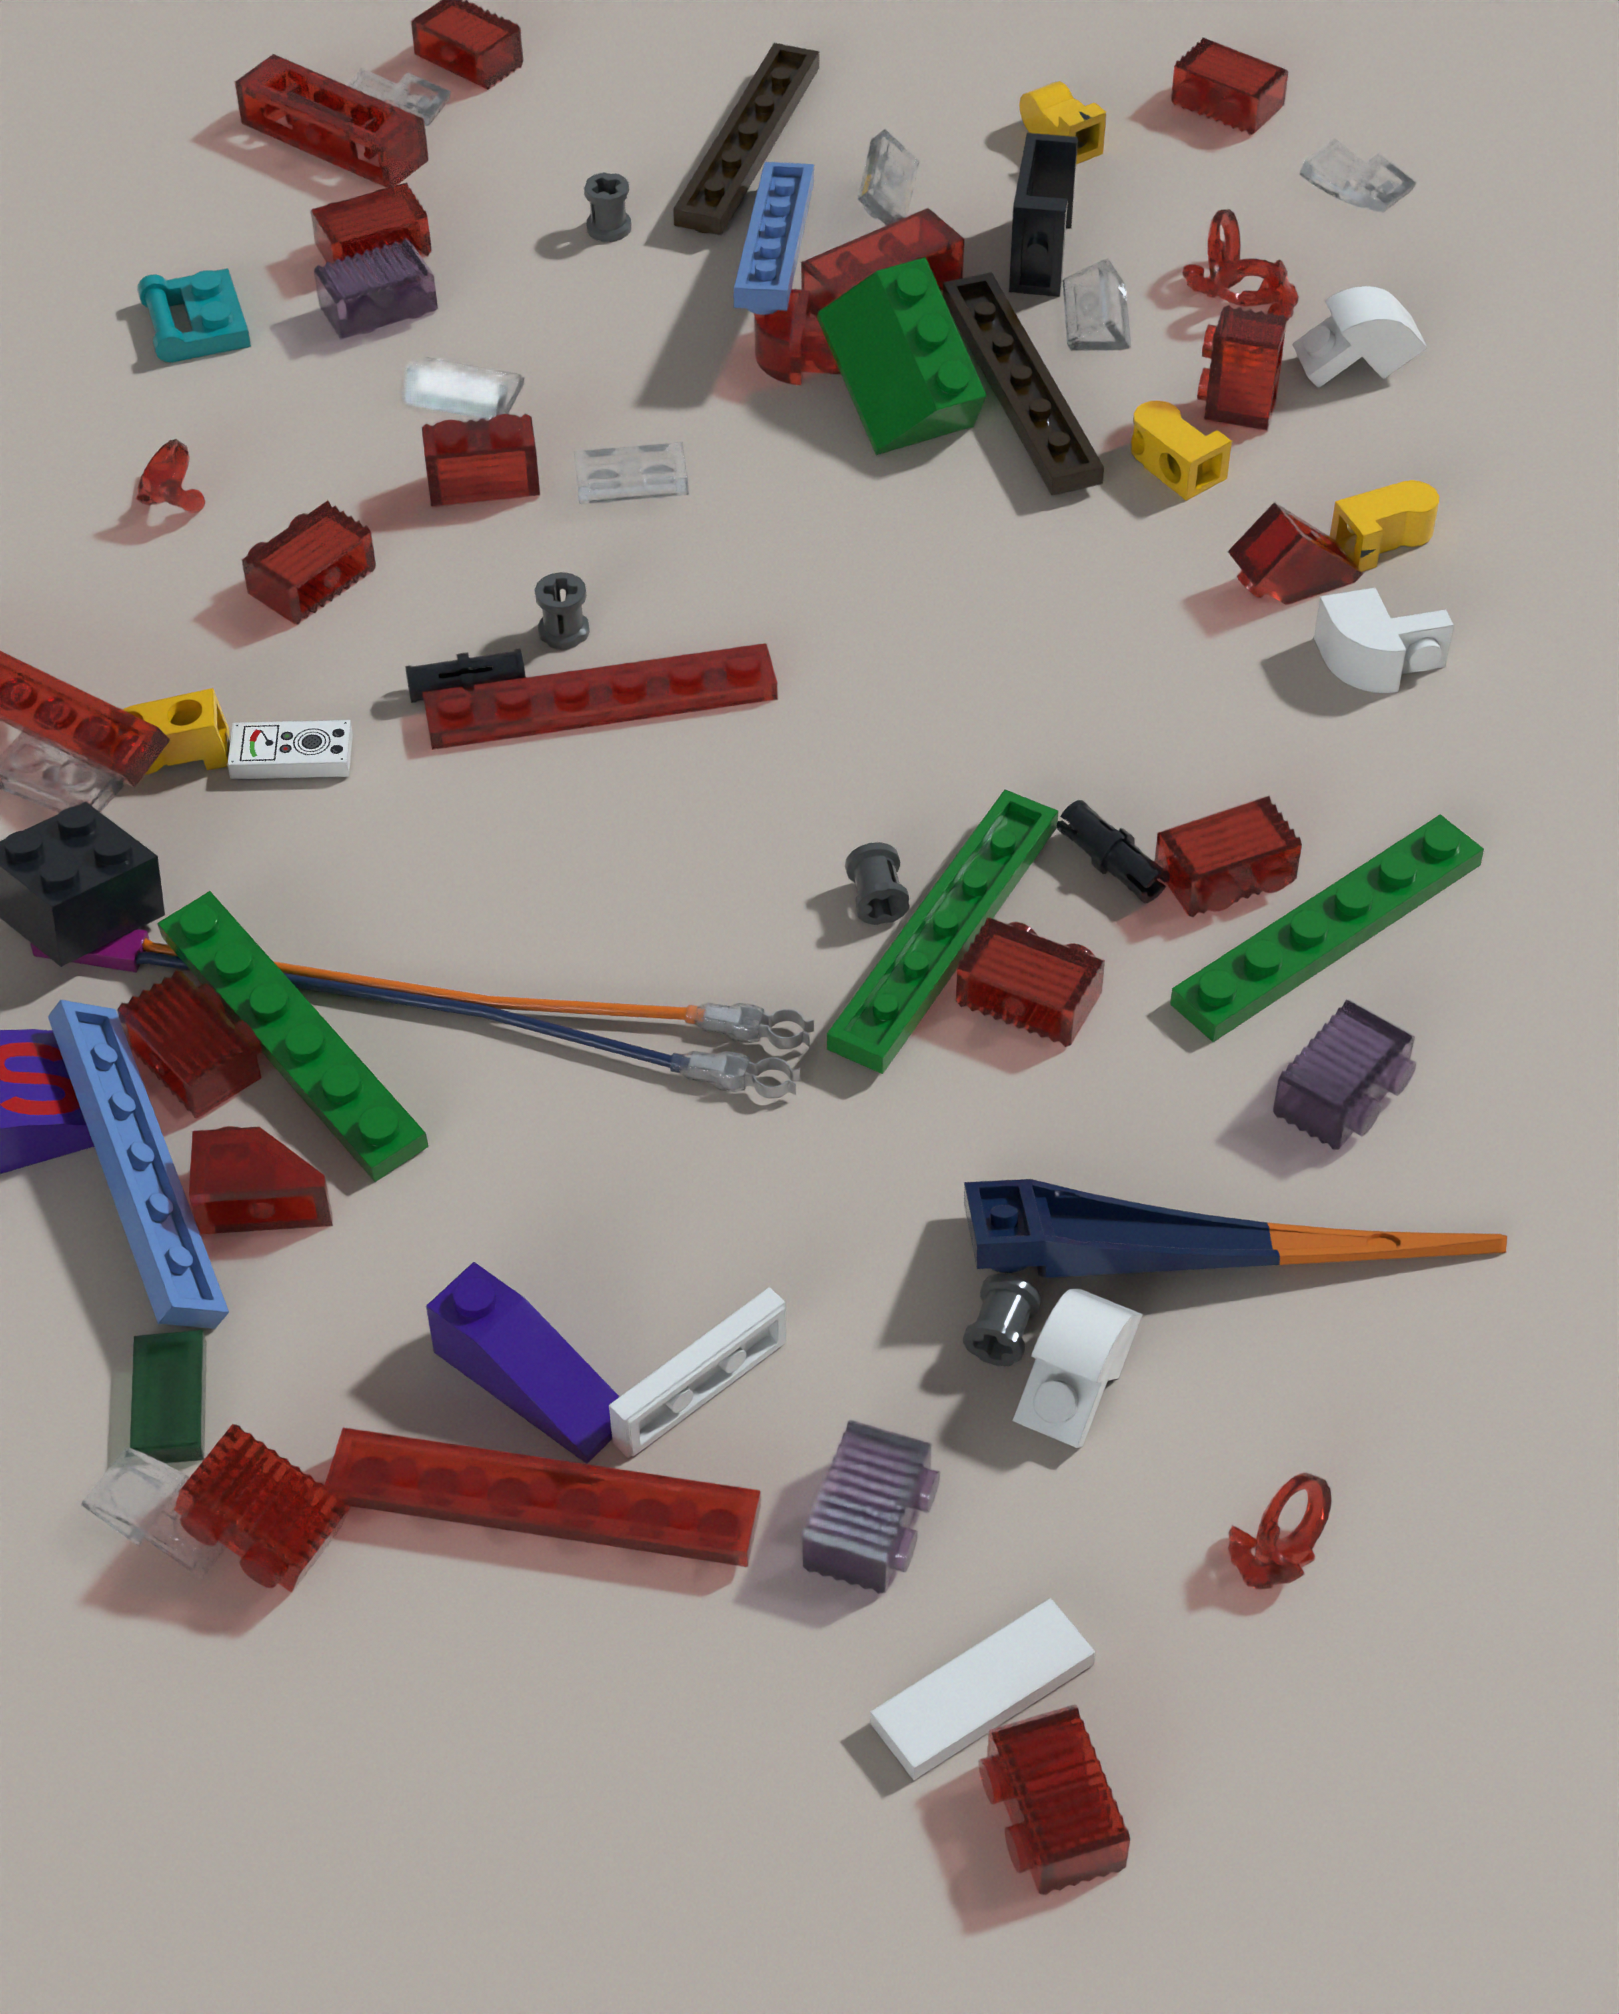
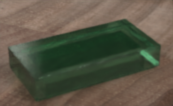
(169, 1396)

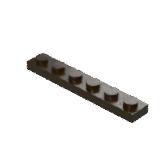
(746, 139)
(1023, 384)

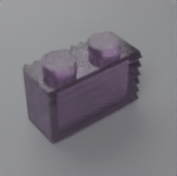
(375, 289)
(1345, 1075)
(868, 1506)

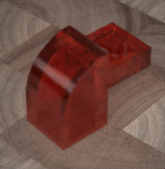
(792, 342)

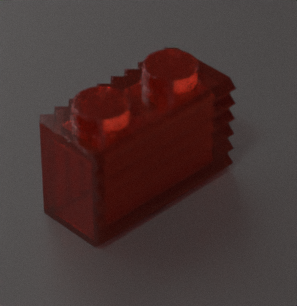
(468, 41)
(1228, 86)
(370, 222)
(1243, 367)
(481, 460)
(309, 562)
(1229, 856)
(1029, 980)
(191, 1042)
(260, 1510)
(1057, 1800)

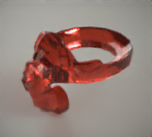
(1219, 253)
(1273, 289)
(164, 477)
(1278, 1558)

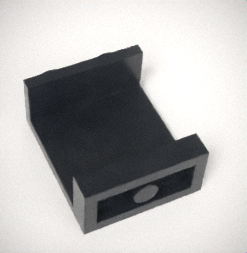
(1042, 214)

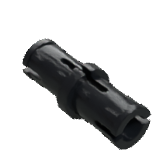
(464, 672)
(1113, 851)

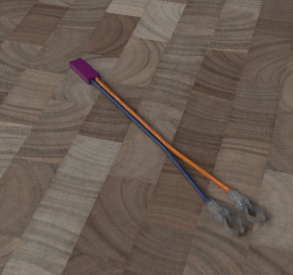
(724, 1070)

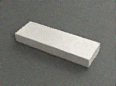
(698, 1373)
(982, 1688)

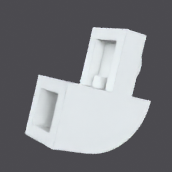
(1364, 325)
(1373, 649)
(1075, 1358)

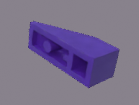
(521, 1360)

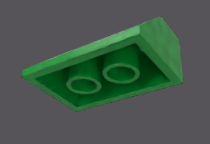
(902, 357)

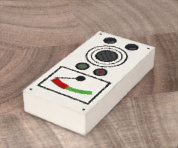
(290, 749)

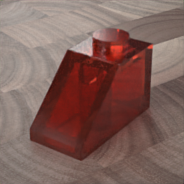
(1290, 558)
(253, 1184)

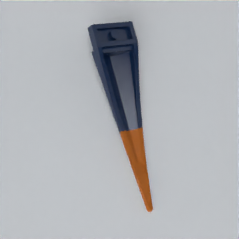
(1094, 1234)

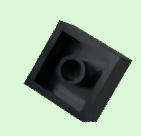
(77, 883)

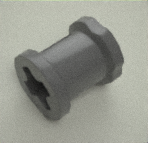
(607, 207)
(554, 610)
(880, 894)
(1002, 1319)

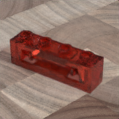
(330, 119)

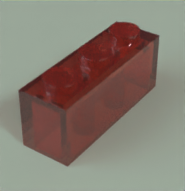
(900, 242)

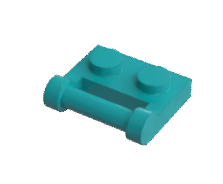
(211, 312)

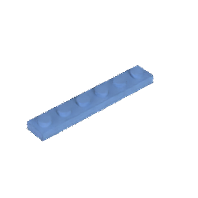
(774, 238)
(138, 1166)

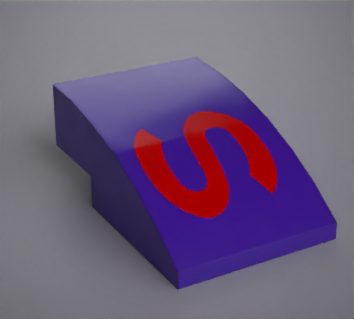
(36, 1101)

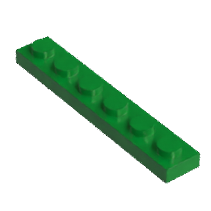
(1325, 928)
(941, 931)
(294, 1037)

